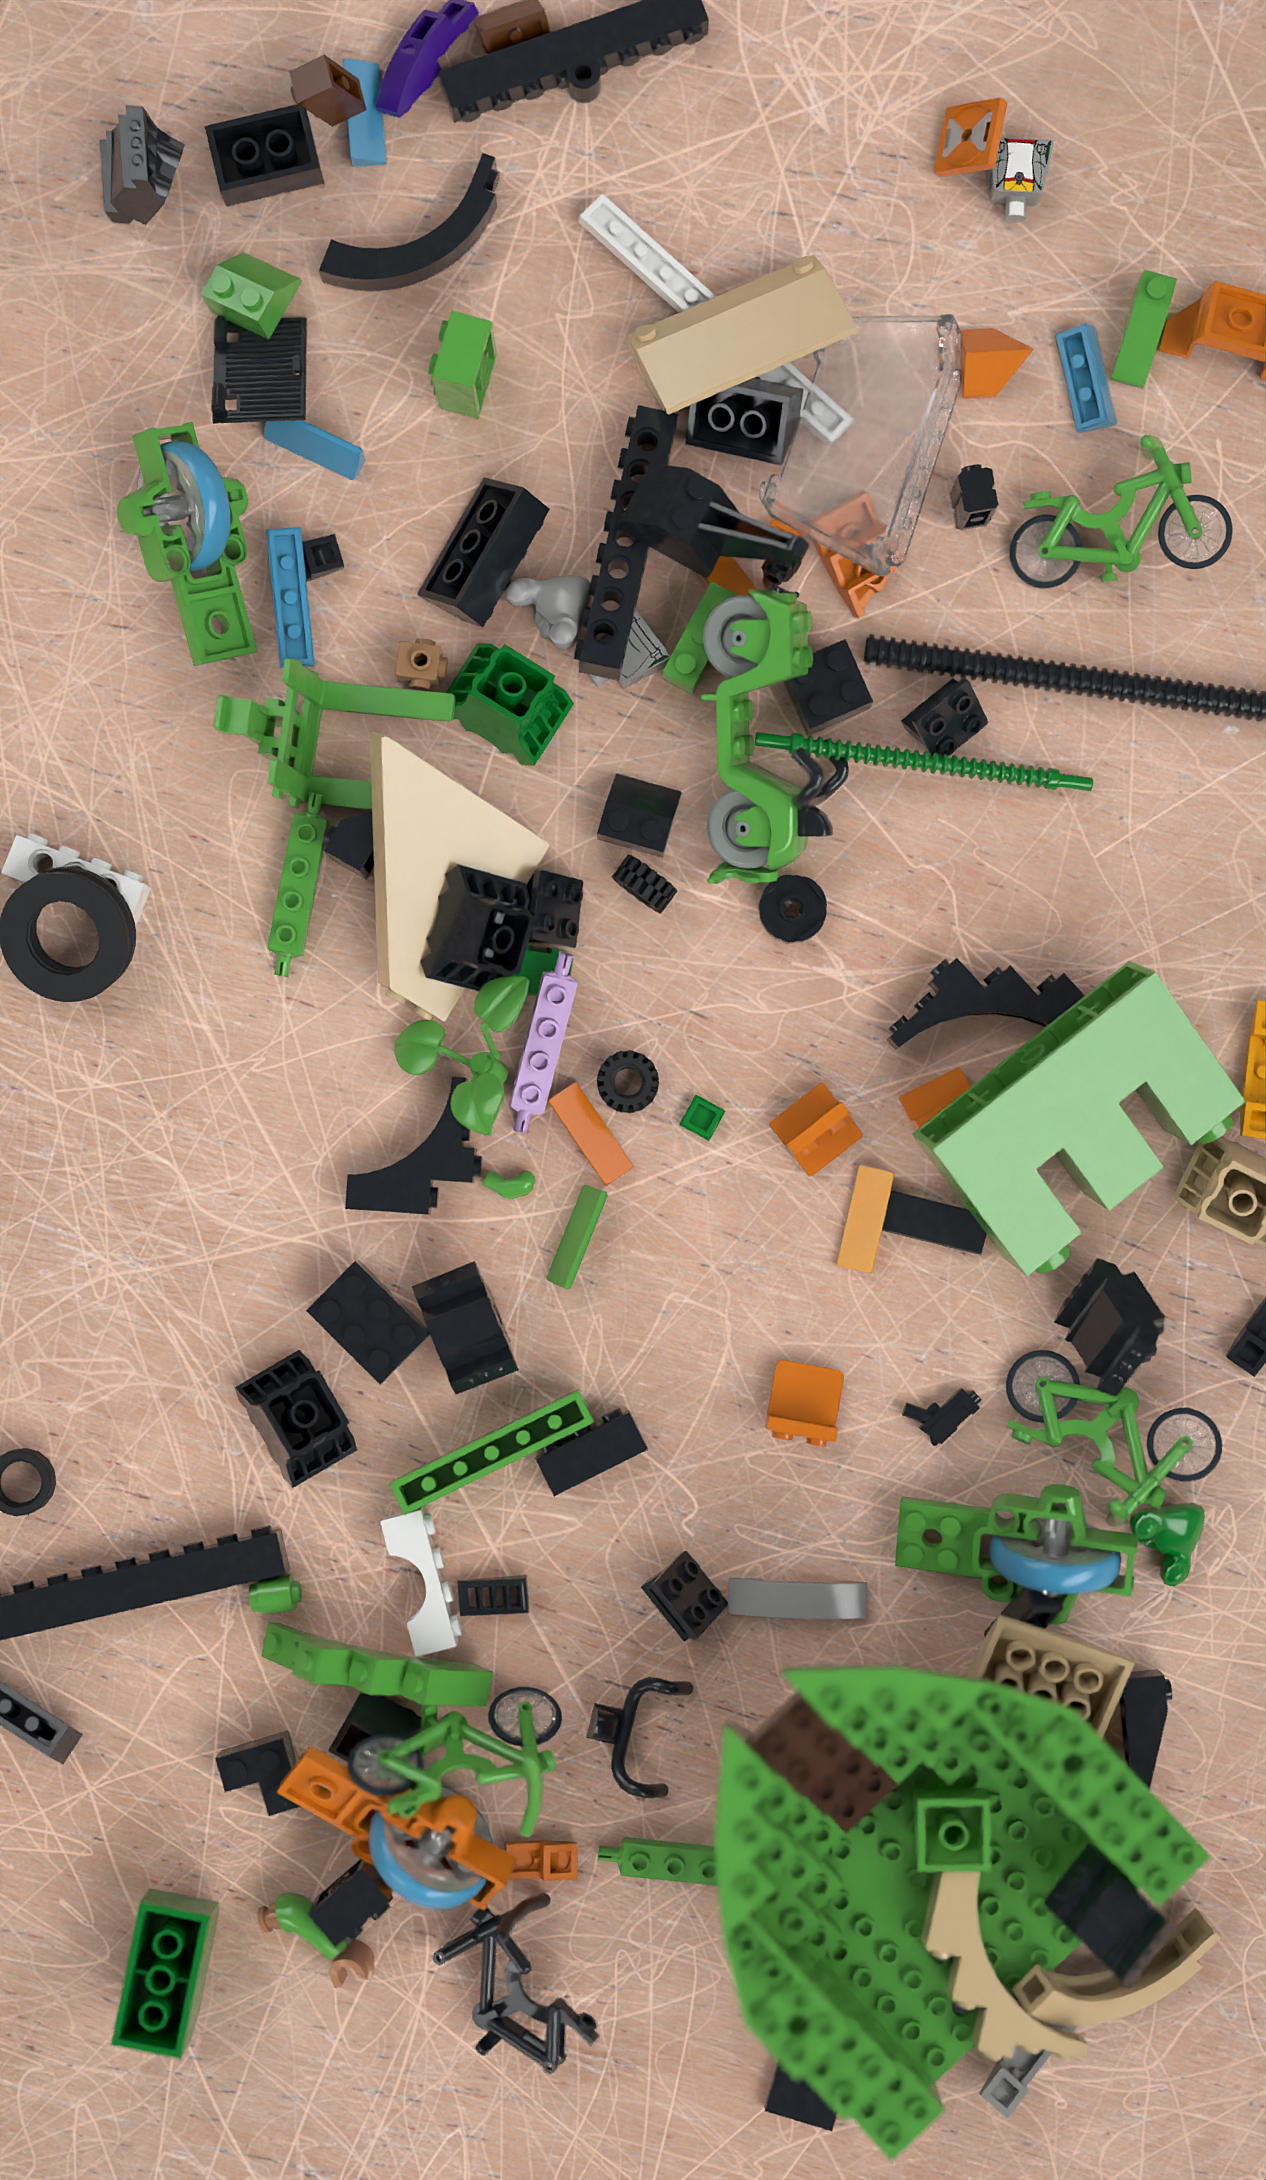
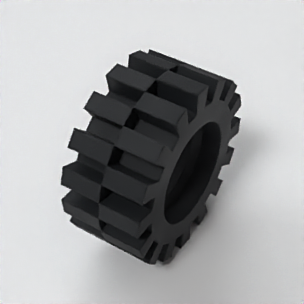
(644, 883)
(621, 1061)

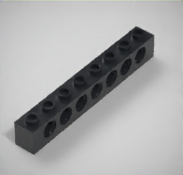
(607, 658)

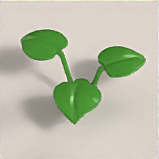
(478, 1101)

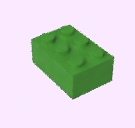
(463, 364)

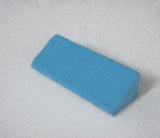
(366, 128)
(1086, 378)
(316, 446)

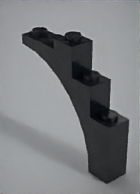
(1005, 995)

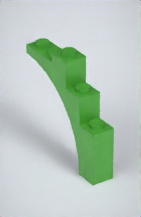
(376, 1671)

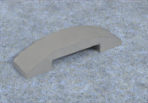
(797, 1599)
(1010, 2078)

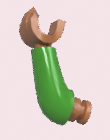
(291, 1915)

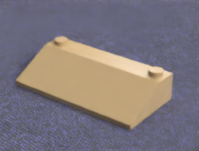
(741, 334)

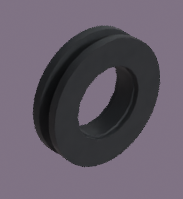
(32, 963)

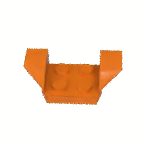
(1221, 319)

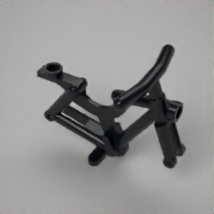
(493, 2014)

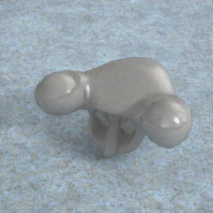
(558, 604)

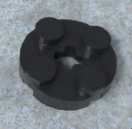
(788, 928)

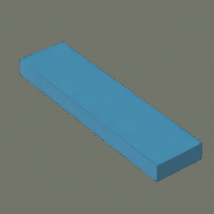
(290, 595)

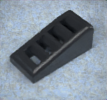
(521, 1606)

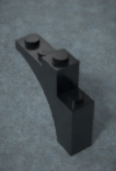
(409, 1182)

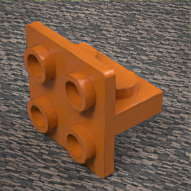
(933, 1096)
(816, 1129)

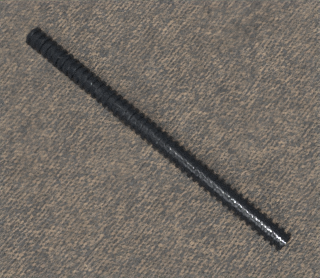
(1066, 678)

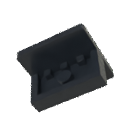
(947, 718)
(556, 906)
(685, 1597)

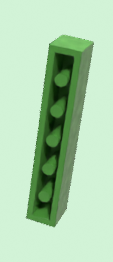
(491, 1451)

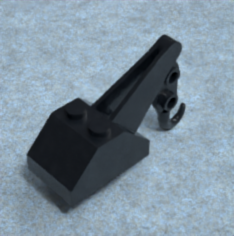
(698, 523)

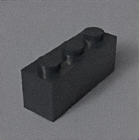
(591, 1451)

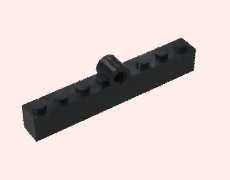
(571, 54)

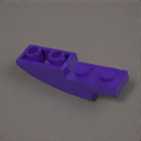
(415, 59)

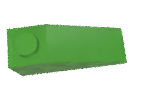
(1143, 328)

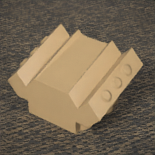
(1227, 1189)

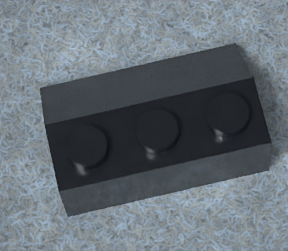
(747, 420)

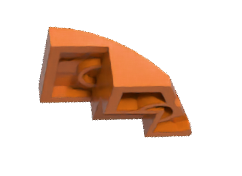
(852, 581)

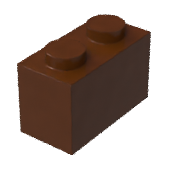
(327, 90)

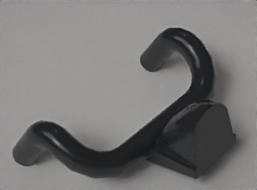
(615, 1727)

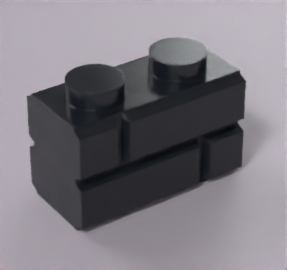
(974, 497)

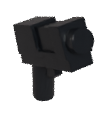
(944, 1420)

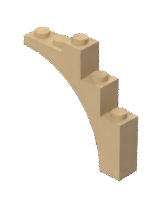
(1000, 2019)

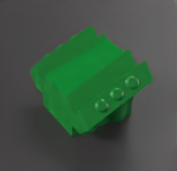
(509, 701)

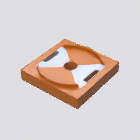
(979, 153)

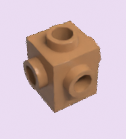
(412, 655)

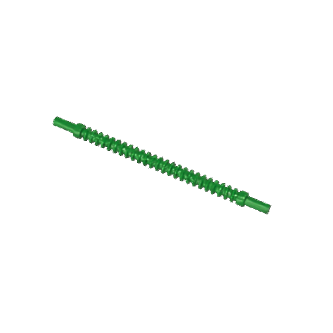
(1050, 778)

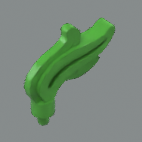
(752, 875)

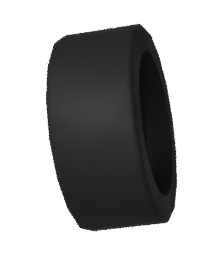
(48, 1481)

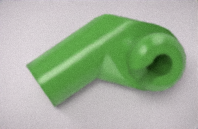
(512, 1187)

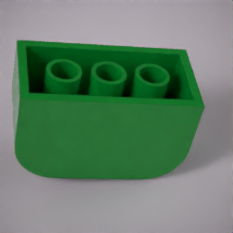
(165, 1973)

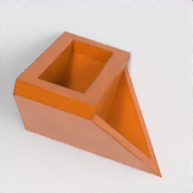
(989, 361)

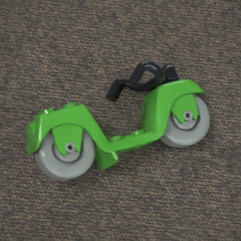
(763, 816)

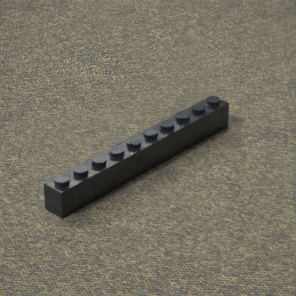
(142, 1583)

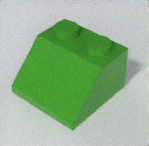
(250, 293)
(952, 1829)

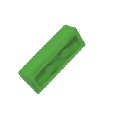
(577, 1236)

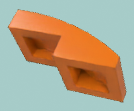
(543, 1859)

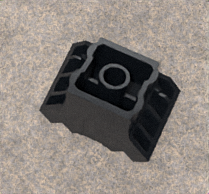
(137, 167)
(478, 929)
(1111, 1324)
(465, 1327)
(297, 1418)
(1108, 1915)

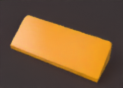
(865, 1219)

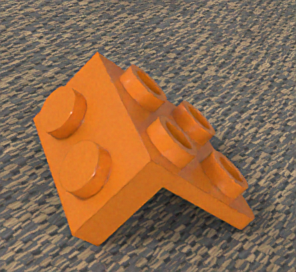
(804, 1402)

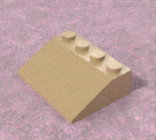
(1053, 1669)

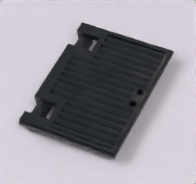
(260, 373)

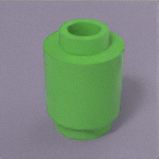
(275, 1595)

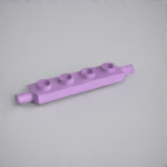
(543, 1042)

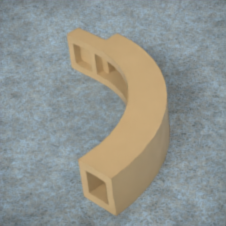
(1102, 1996)

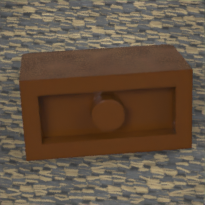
(511, 25)

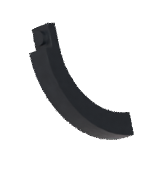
(425, 257)

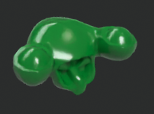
(1173, 1531)

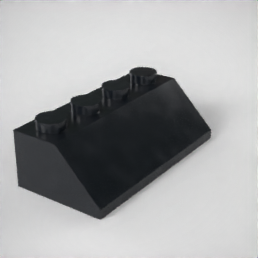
(484, 551)

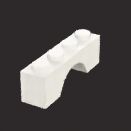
(410, 1538)

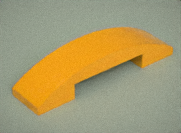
(1254, 1078)

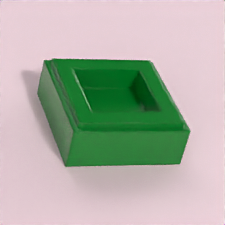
(702, 1117)

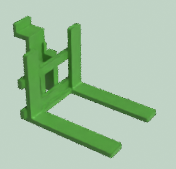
(259, 722)

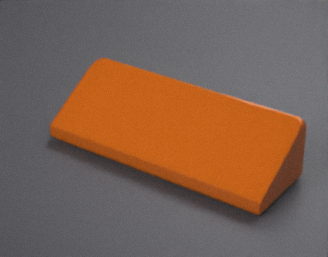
(590, 1133)

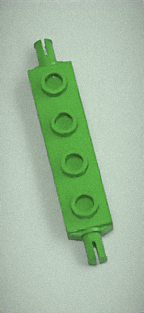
(298, 884)
(663, 1860)

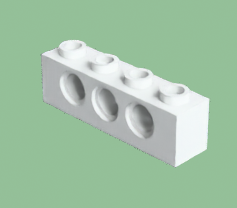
(27, 853)

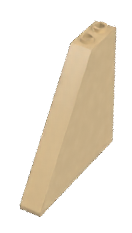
(419, 834)

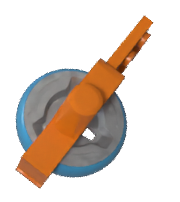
(452, 1846)

